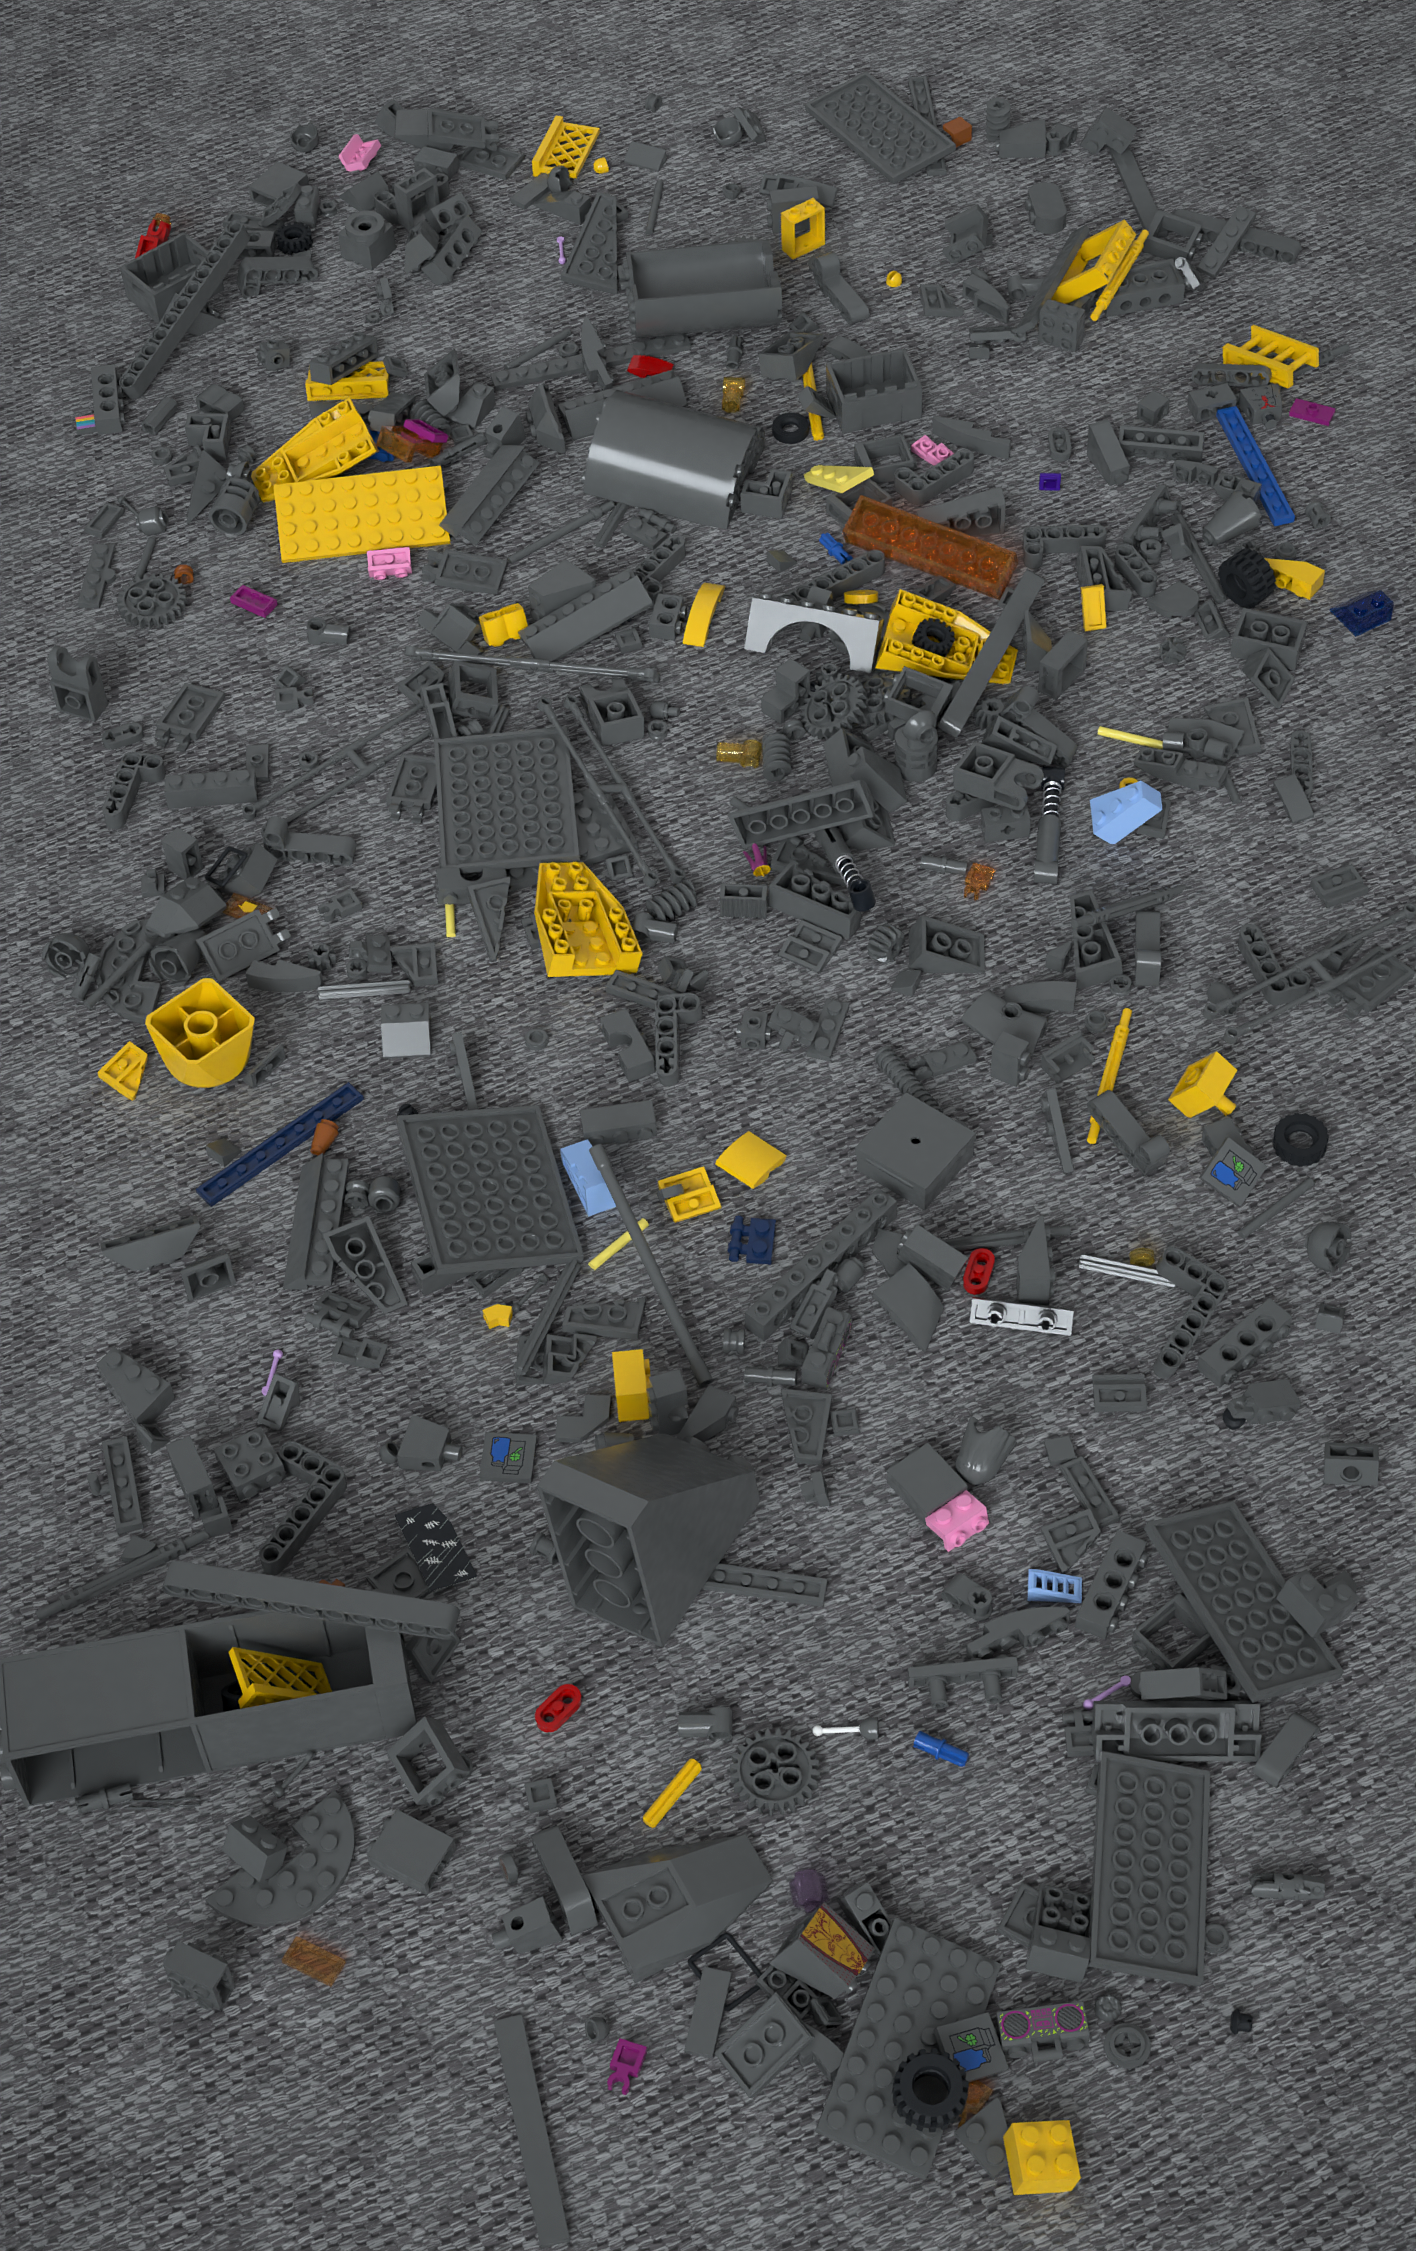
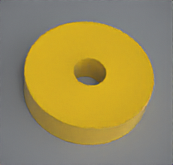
(861, 597)

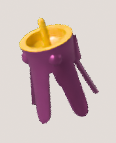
(760, 866)

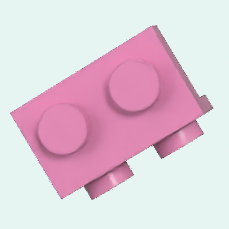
(358, 154)
(389, 562)
(958, 1520)

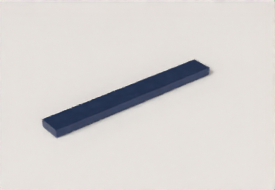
(278, 1145)

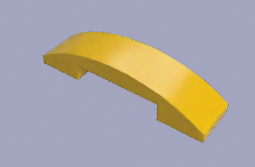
(702, 613)

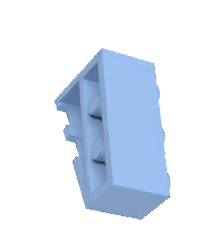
(1124, 810)
(586, 1178)

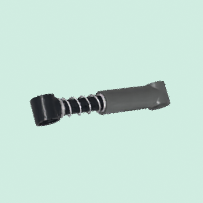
(1049, 827)
(843, 862)

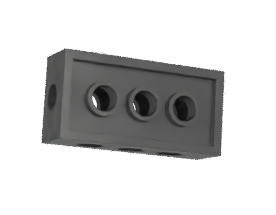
(1147, 288)

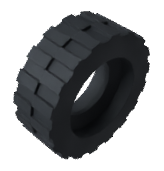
(1303, 1123)

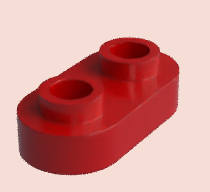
(978, 1273)
(556, 1708)

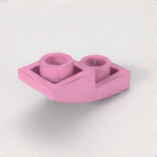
(930, 451)

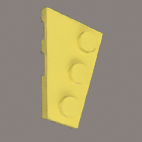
(838, 477)

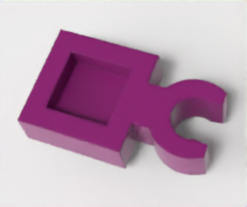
(626, 2062)

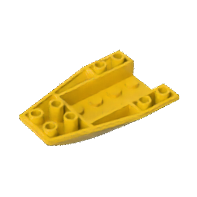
(318, 451)

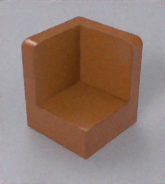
(959, 130)

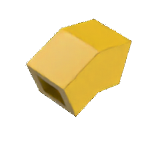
(498, 1315)

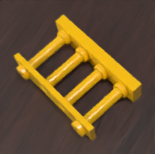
(1277, 343)

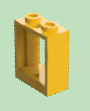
(809, 241)

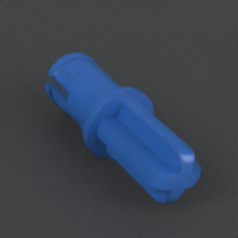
(834, 548)
(940, 1749)

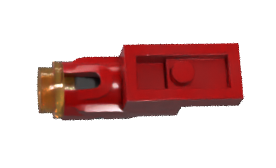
(157, 234)

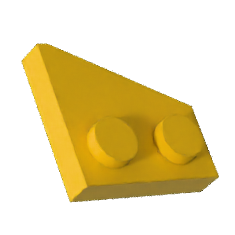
(125, 1070)

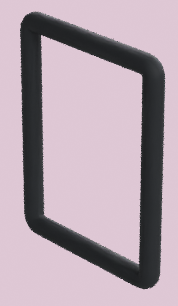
(232, 872)
(745, 1957)

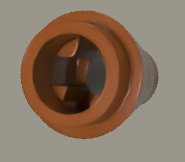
(324, 1136)

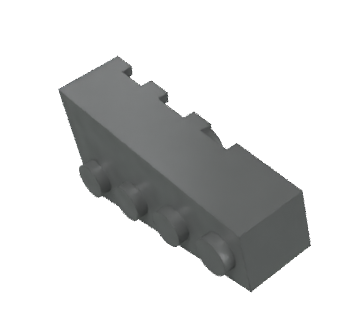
(974, 515)

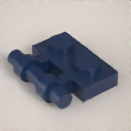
(760, 1241)

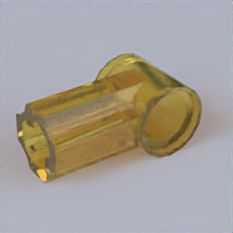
(732, 393)
(746, 754)

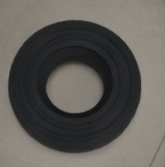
(790, 419)

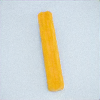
(672, 1793)

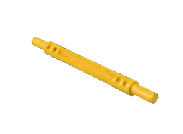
(1120, 274)
(1112, 1065)

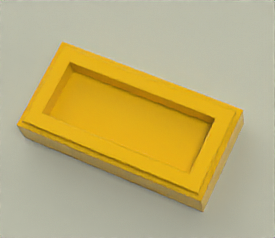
(1093, 607)

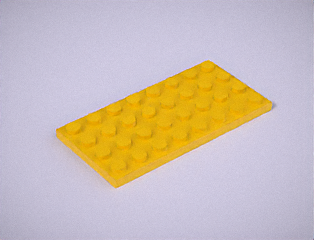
(360, 514)

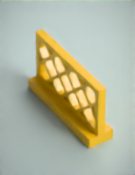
(551, 145)
(356, 386)
(261, 1691)

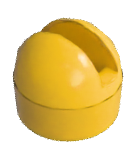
(601, 166)
(894, 279)

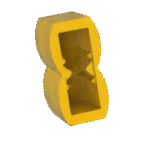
(503, 624)

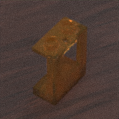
(404, 442)

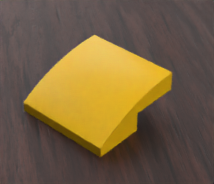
(750, 1159)
(698, 1195)

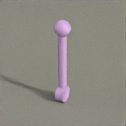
(562, 260)
(277, 1354)
(1124, 1681)

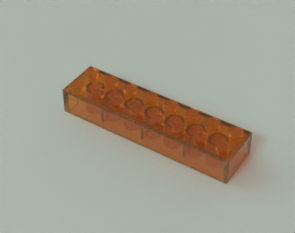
(930, 547)

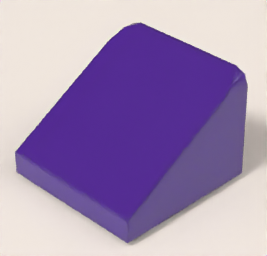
(1050, 481)

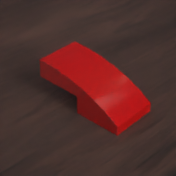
(644, 365)

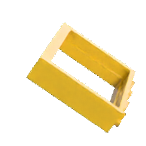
(1112, 247)

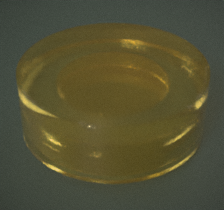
(1142, 1256)

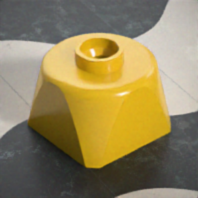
(202, 1035)

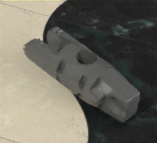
(1287, 1886)

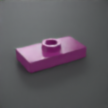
(1312, 412)
(425, 430)
(253, 601)

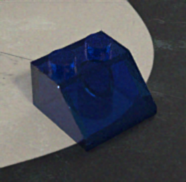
(1364, 611)

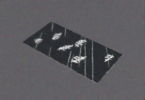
(435, 1547)

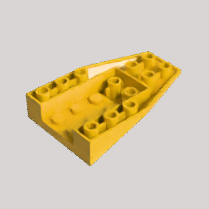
(969, 637)
(599, 930)

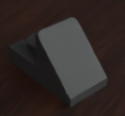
(281, 1396)

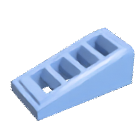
(1053, 1595)

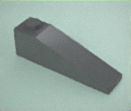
(366, 1263)

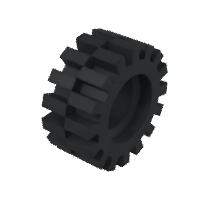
(287, 233)
(936, 630)

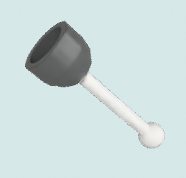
(868, 1728)

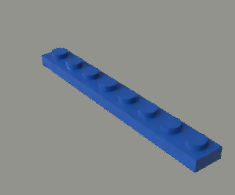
(1255, 465)

